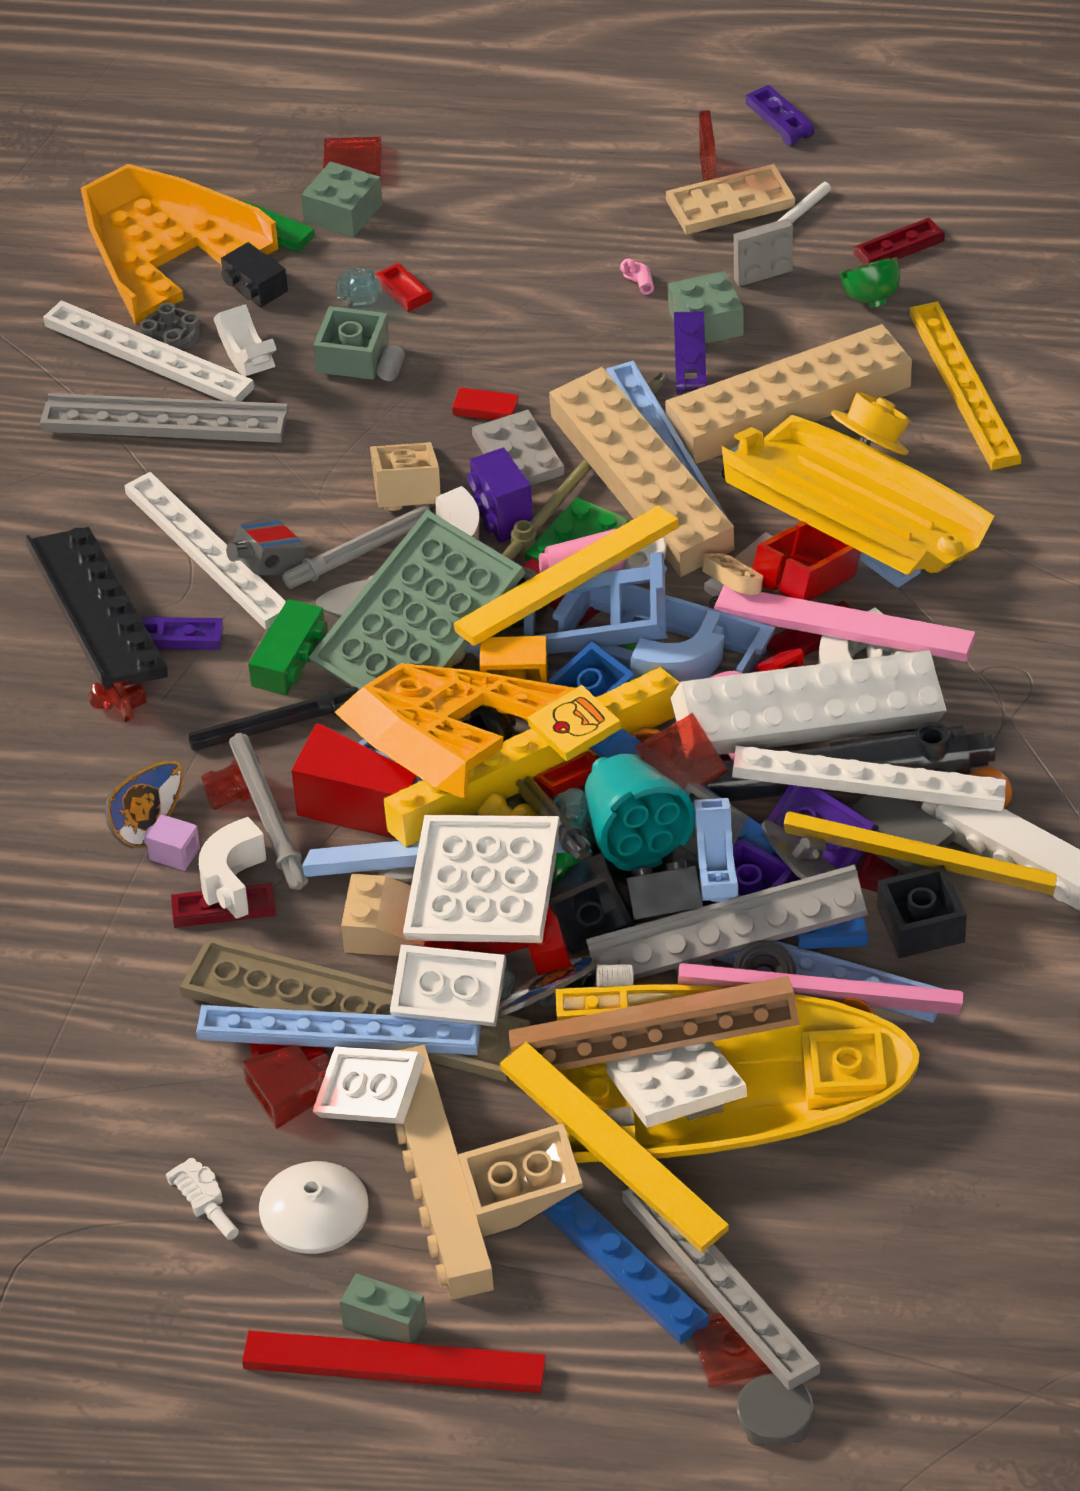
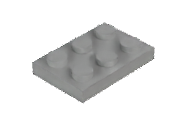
(524, 444)

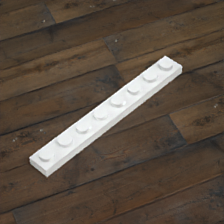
(148, 352)
(205, 548)
(869, 778)

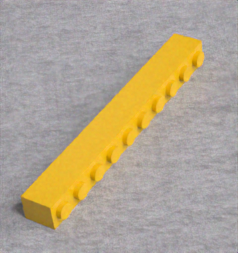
(636, 704)

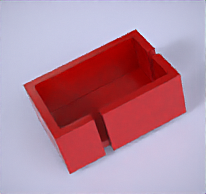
(804, 562)

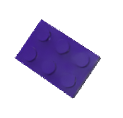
(820, 805)

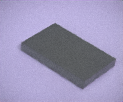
(906, 821)

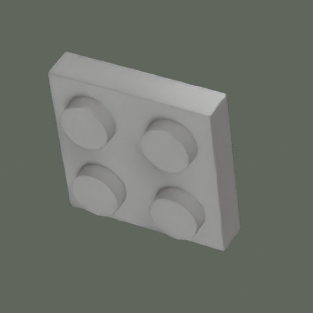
(763, 252)

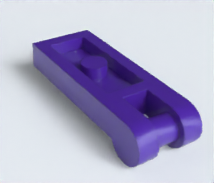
(780, 114)
(689, 350)
(185, 632)

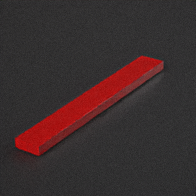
(394, 1361)

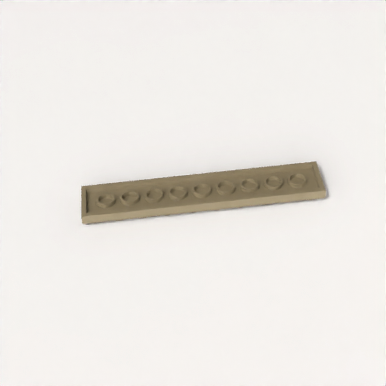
(259, 979)

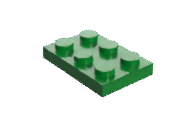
(575, 522)

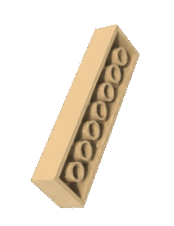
(798, 385)
(640, 467)

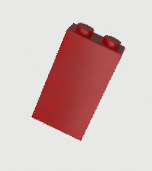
(345, 782)

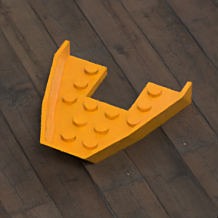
(153, 217)
(416, 713)

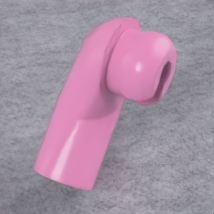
(638, 273)

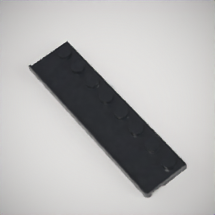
(97, 607)

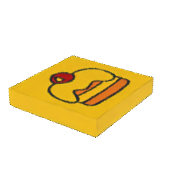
(574, 723)

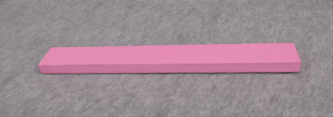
(848, 623)
(834, 989)

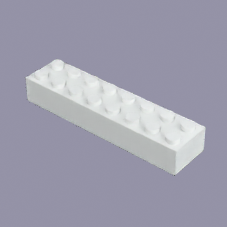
(814, 701)

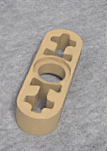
(732, 573)

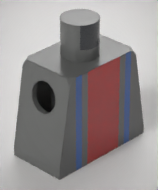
(266, 547)

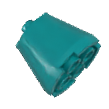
(636, 811)

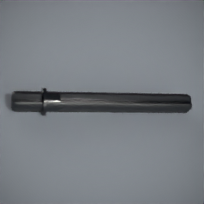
(270, 719)
(572, 839)

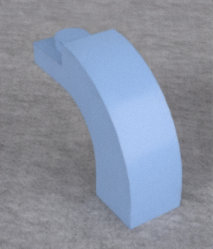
(683, 660)
(715, 850)

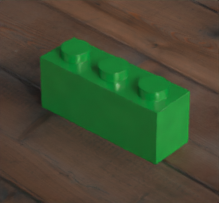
(287, 647)

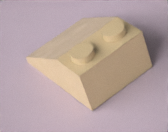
(405, 475)
(375, 916)
(519, 1177)

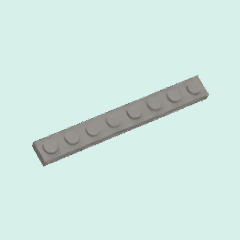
(732, 1298)

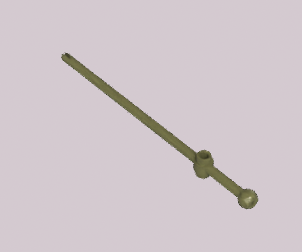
(524, 532)

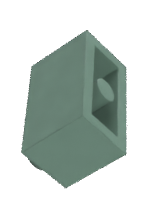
(382, 1310)

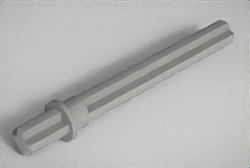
(313, 568)
(287, 857)

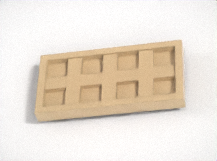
(730, 199)

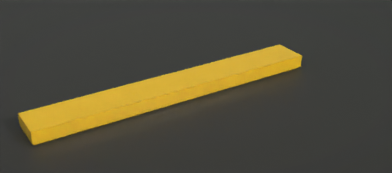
(965, 386)
(565, 575)
(921, 853)
(614, 1147)

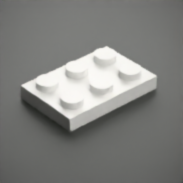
(448, 985)
(369, 1085)

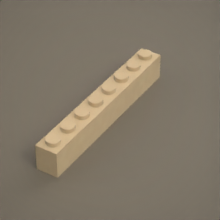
(443, 1191)

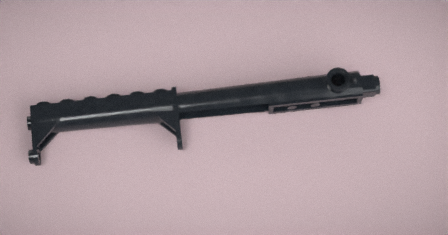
(929, 748)

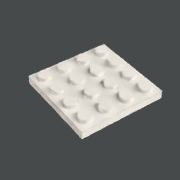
(482, 878)

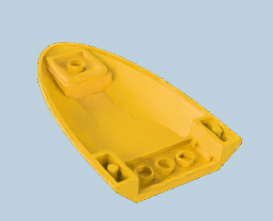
(793, 1075)

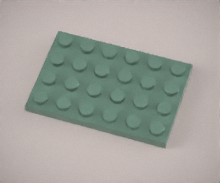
(413, 602)

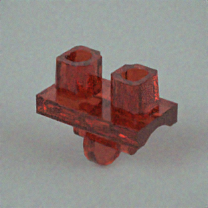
(122, 698)
(225, 786)

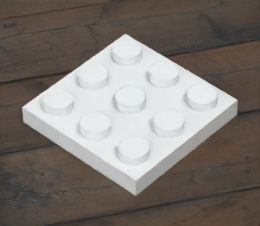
(676, 1082)

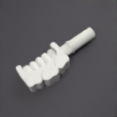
(203, 1192)

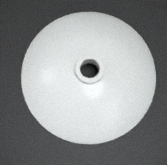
(318, 1219)

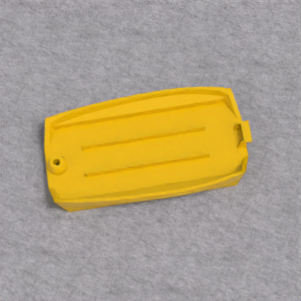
(857, 495)

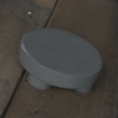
(172, 326)
(773, 1413)

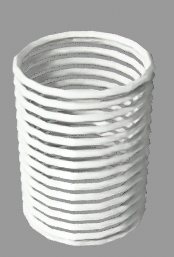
(626, 979)

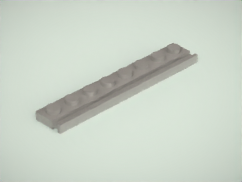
(164, 417)
(733, 924)

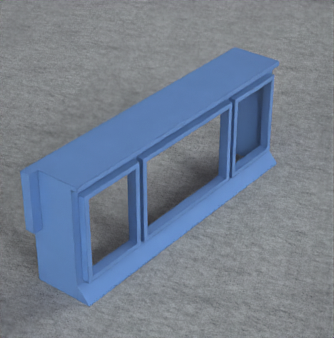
(681, 618)
(617, 632)

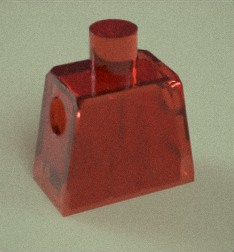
(285, 1082)

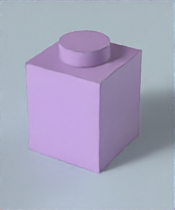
(172, 842)

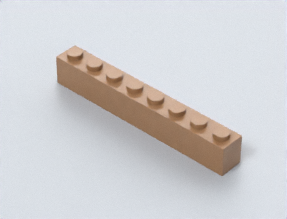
(662, 1024)

